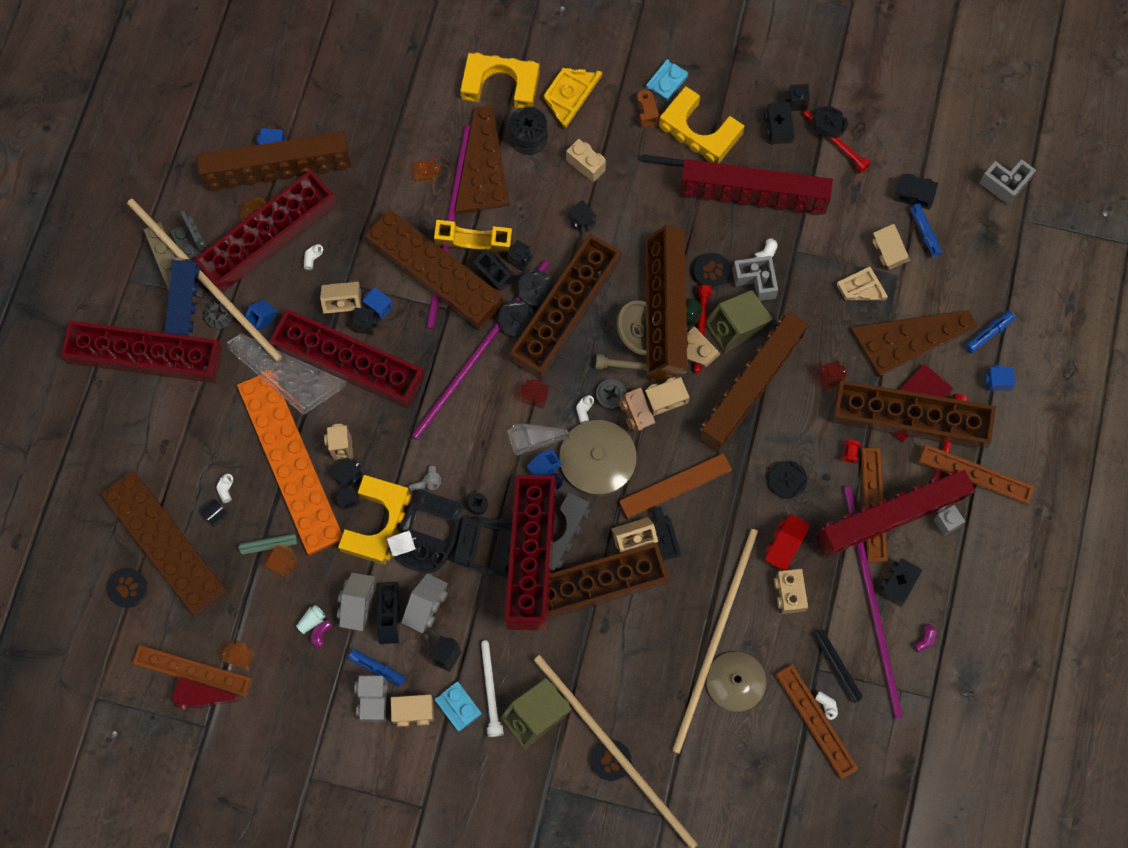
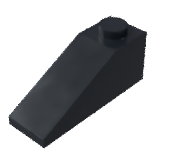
(388, 613)

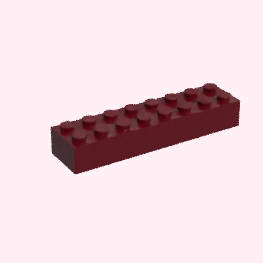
(756, 187)
(266, 231)
(141, 351)
(347, 358)
(895, 512)
(531, 553)

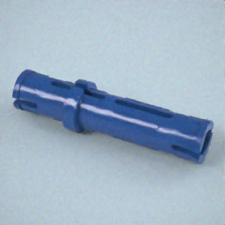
(929, 237)
(995, 327)
(376, 667)

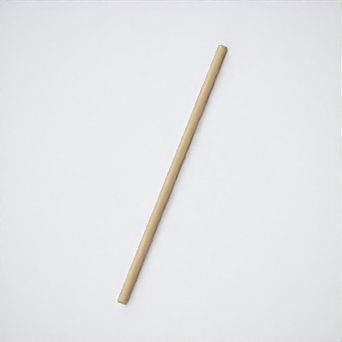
(203, 278)
(714, 642)
(616, 752)

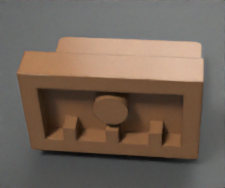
(636, 409)

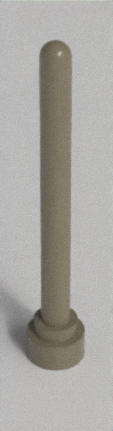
(603, 362)

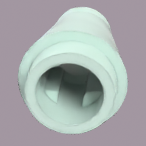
(311, 618)

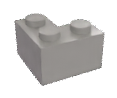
(1007, 184)
(757, 272)
(355, 601)
(424, 603)
(373, 698)

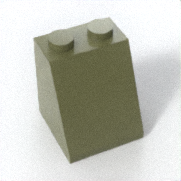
(737, 320)
(535, 713)

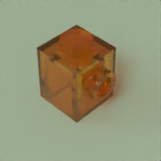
(281, 560)
(238, 655)

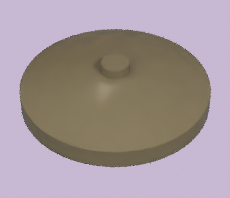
(598, 458)

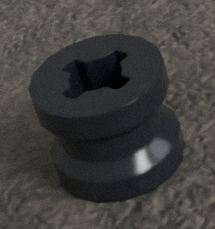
(479, 507)

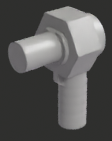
(431, 481)

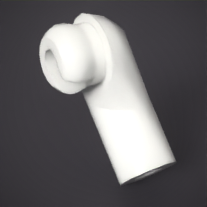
(769, 250)
(311, 254)
(582, 408)
(223, 487)
(829, 704)

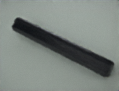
(838, 666)

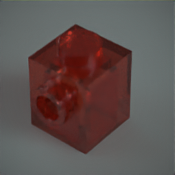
(831, 374)
(534, 393)

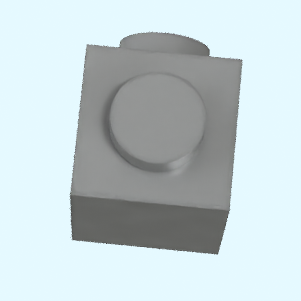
(948, 519)

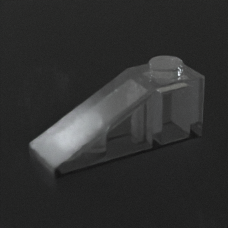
(531, 437)

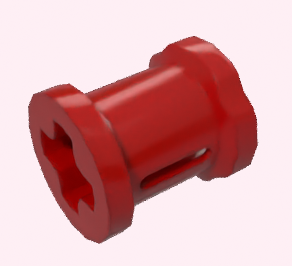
(850, 451)

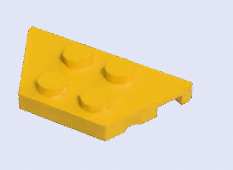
(569, 93)

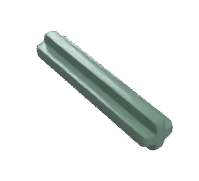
(267, 544)

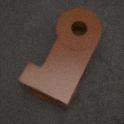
(647, 105)

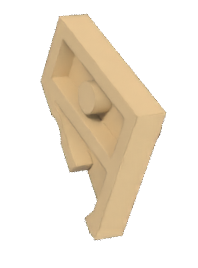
(862, 286)
(700, 349)

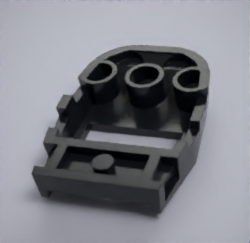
(468, 543)
(429, 551)

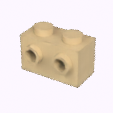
(586, 160)
(891, 246)
(340, 297)
(666, 396)
(339, 442)
(634, 535)
(791, 591)
(412, 710)

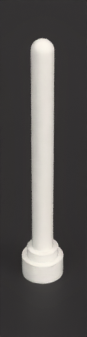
(495, 728)

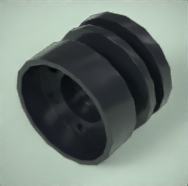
(528, 130)

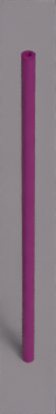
(451, 213)
(463, 372)
(875, 613)

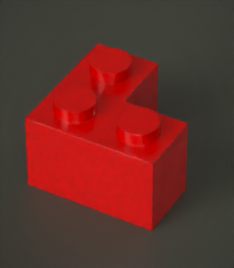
(788, 539)

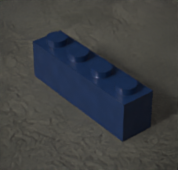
(181, 296)

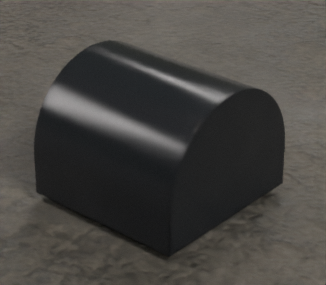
(347, 498)
(214, 512)

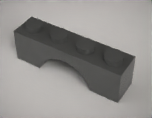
(573, 511)

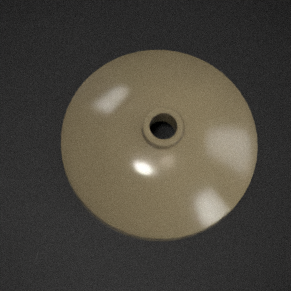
(632, 326)
(733, 695)

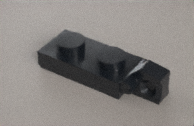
(666, 536)

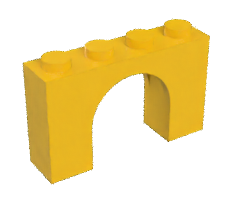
(481, 67)
(711, 146)
(450, 235)
(394, 499)

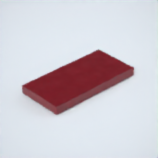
(925, 382)

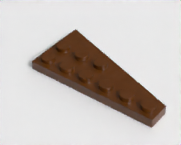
(483, 172)
(902, 341)

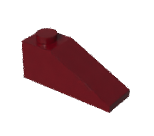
(199, 696)

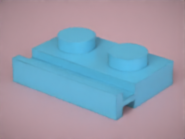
(667, 80)
(458, 706)

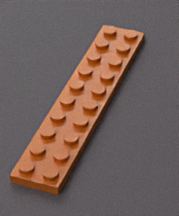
(291, 465)

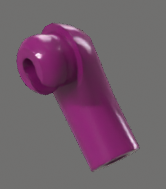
(317, 633)
(929, 638)

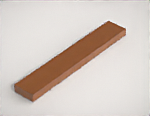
(978, 474)
(675, 486)
(872, 494)
(192, 671)
(816, 721)

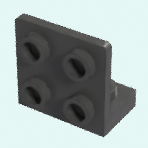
(188, 237)

